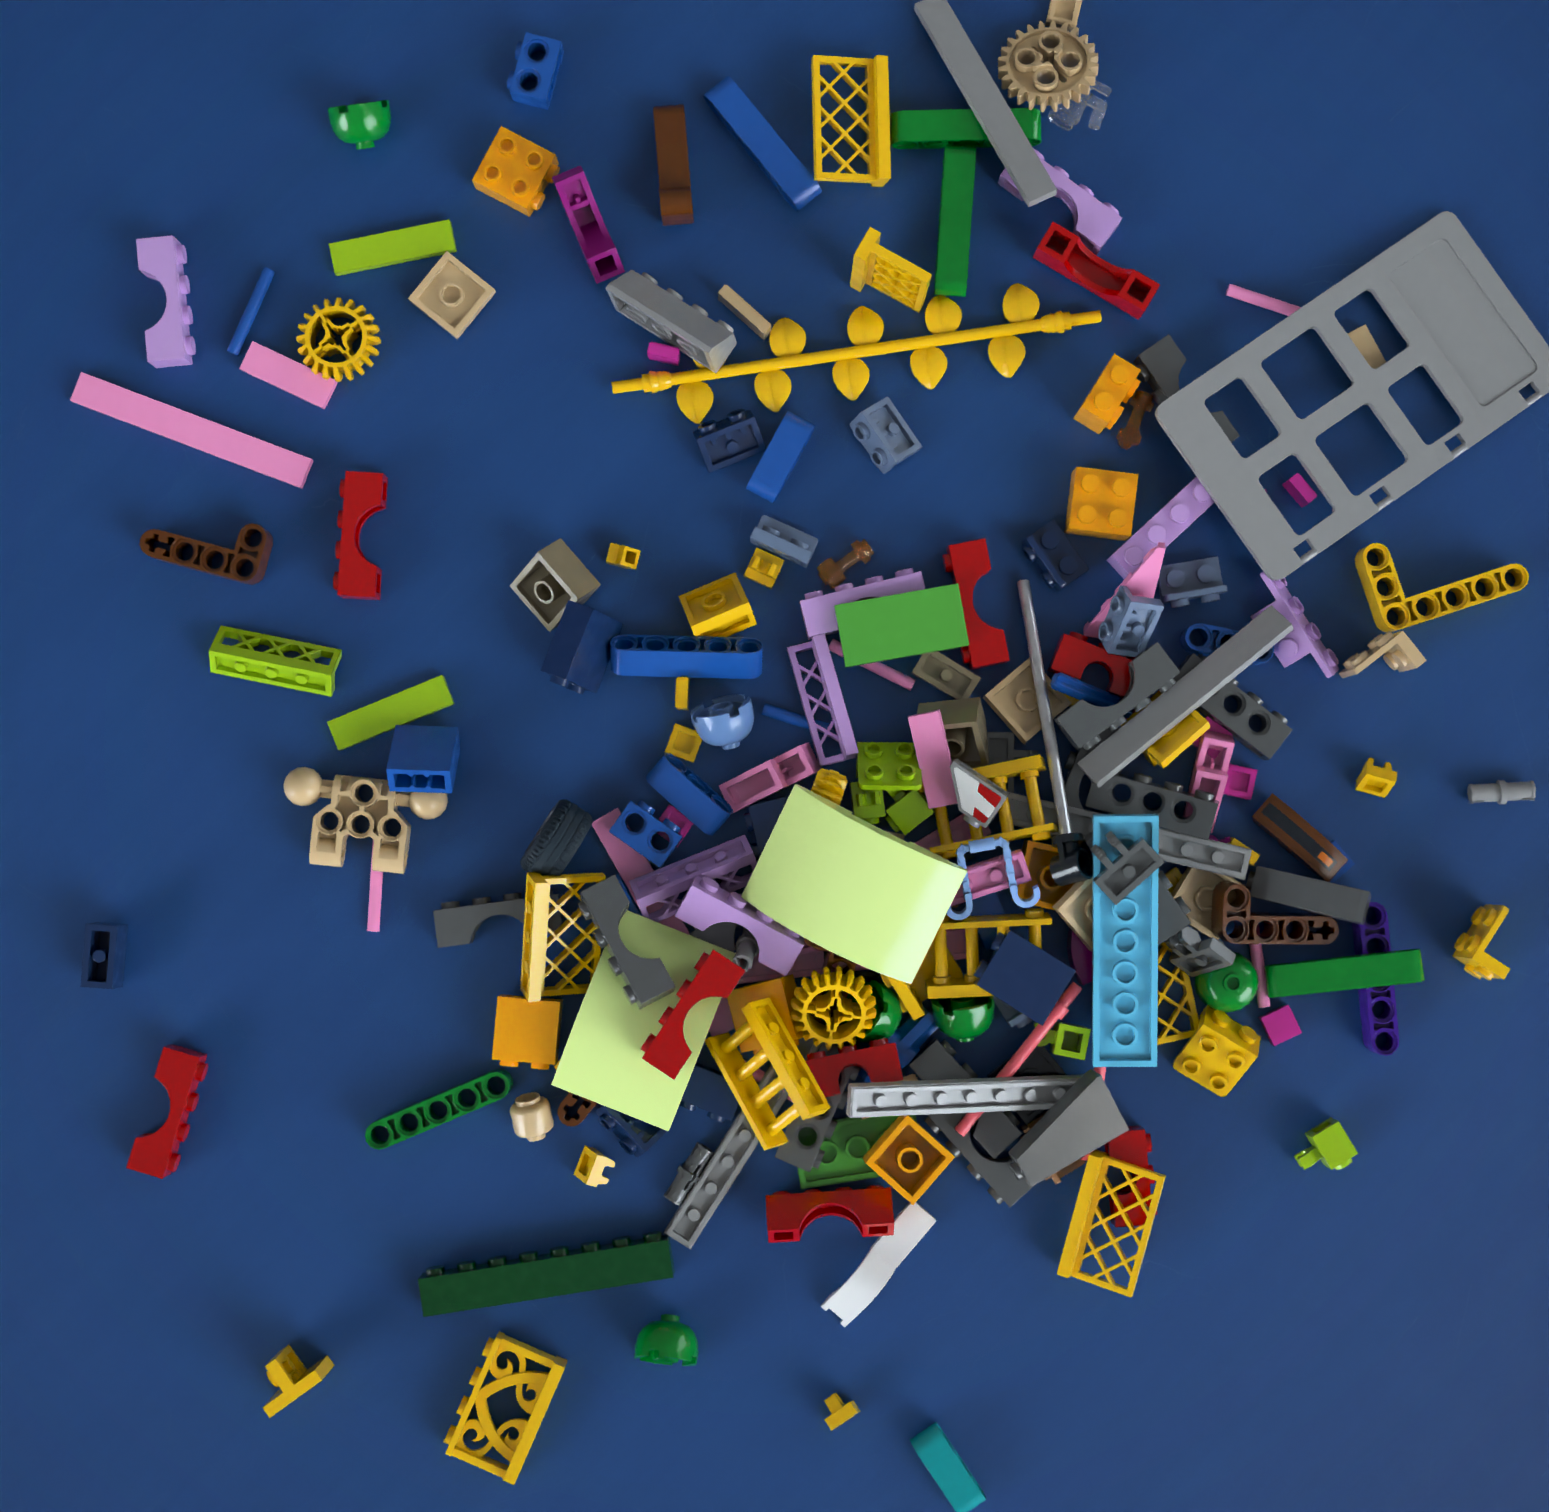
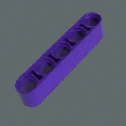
(1387, 1021)

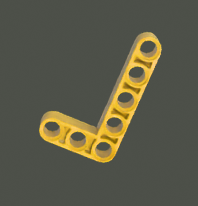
(1434, 599)

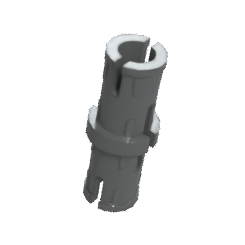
(688, 1173)

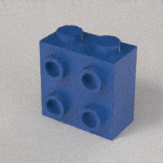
(423, 759)

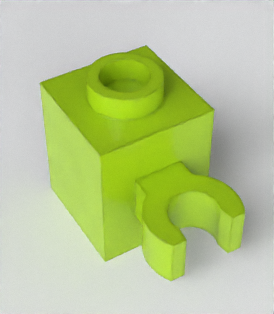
(867, 803)
(907, 810)
(1067, 1040)
(1329, 1145)

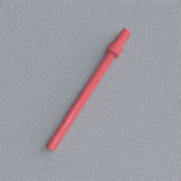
(1058, 1012)

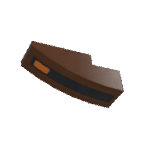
(1299, 838)

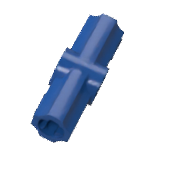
(909, 1039)

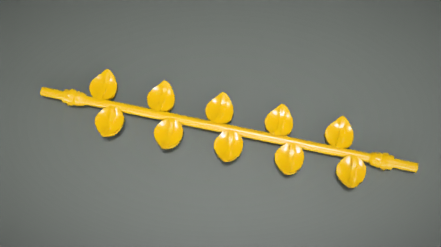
(865, 331)

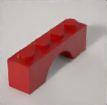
(1118, 286)
(363, 496)
(967, 565)
(715, 979)
(180, 1074)
(866, 1208)

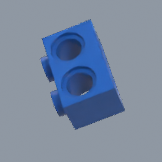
(542, 71)
(642, 840)

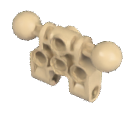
(328, 847)

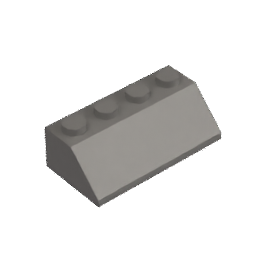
(672, 319)

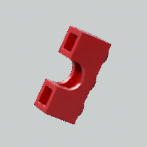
(1075, 653)
(878, 1060)
(1131, 1148)

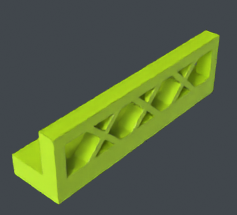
(271, 665)

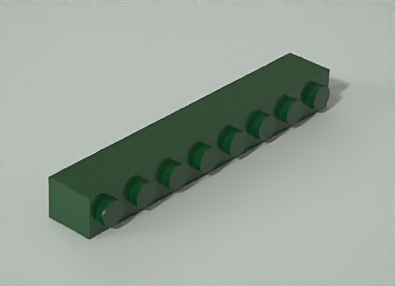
(546, 1274)

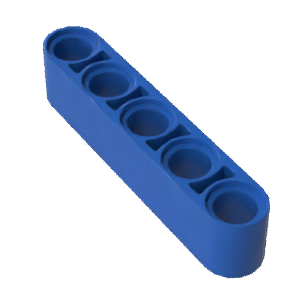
(762, 143)
(686, 656)

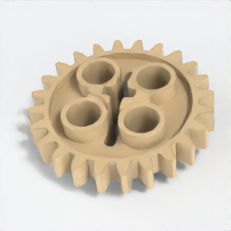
(1048, 66)

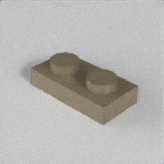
(946, 675)

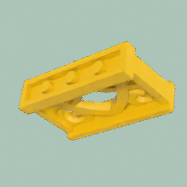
(511, 1449)

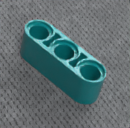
(948, 1468)

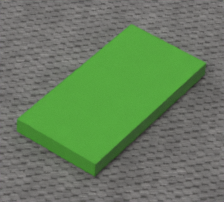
(901, 625)
(844, 1151)

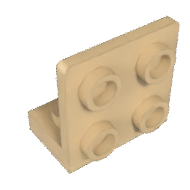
(1398, 651)

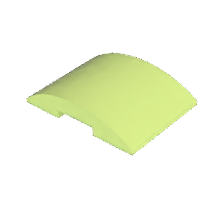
(852, 886)
(606, 1040)

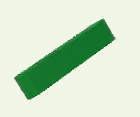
(953, 127)
(955, 220)
(1344, 973)
(428, 1119)

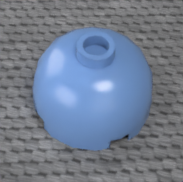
(725, 721)

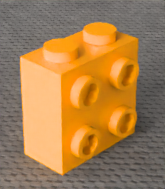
(516, 172)
(1103, 401)
(780, 992)
(527, 1031)

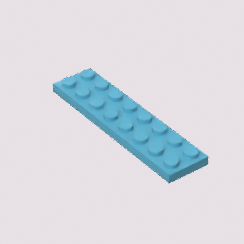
(1125, 954)

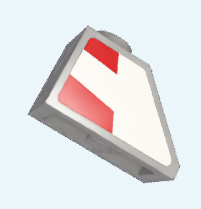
(976, 795)

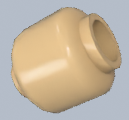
(531, 1116)

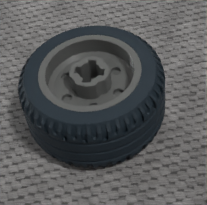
(557, 839)

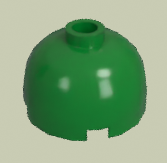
(361, 122)
(1228, 987)
(887, 1010)
(963, 1016)
(667, 1342)

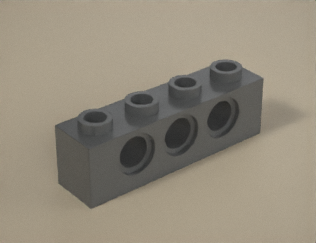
(1273, 728)
(1197, 824)
(811, 1156)

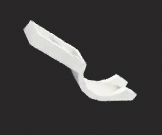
(879, 1264)

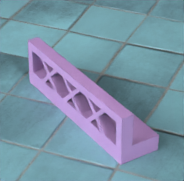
(834, 698)
(669, 881)

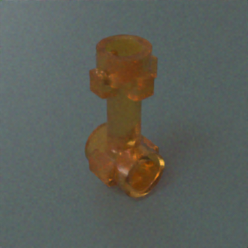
(1130, 434)
(832, 573)

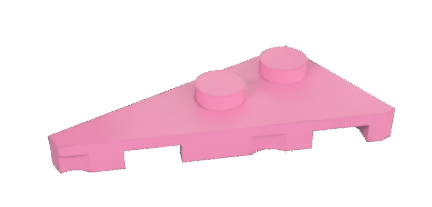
(1140, 583)

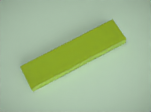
(392, 247)
(389, 712)

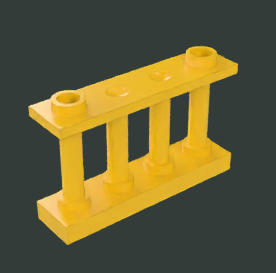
(1028, 770)
(941, 983)
(786, 1060)

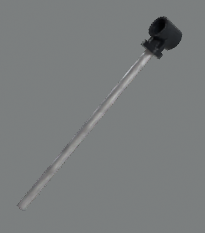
(1072, 862)

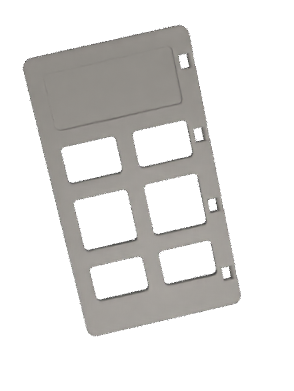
(1455, 325)

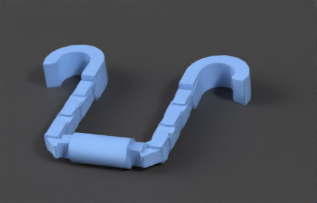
(985, 845)

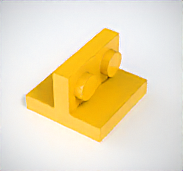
(718, 608)
(1176, 739)
(292, 1377)

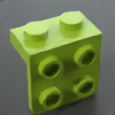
(887, 766)

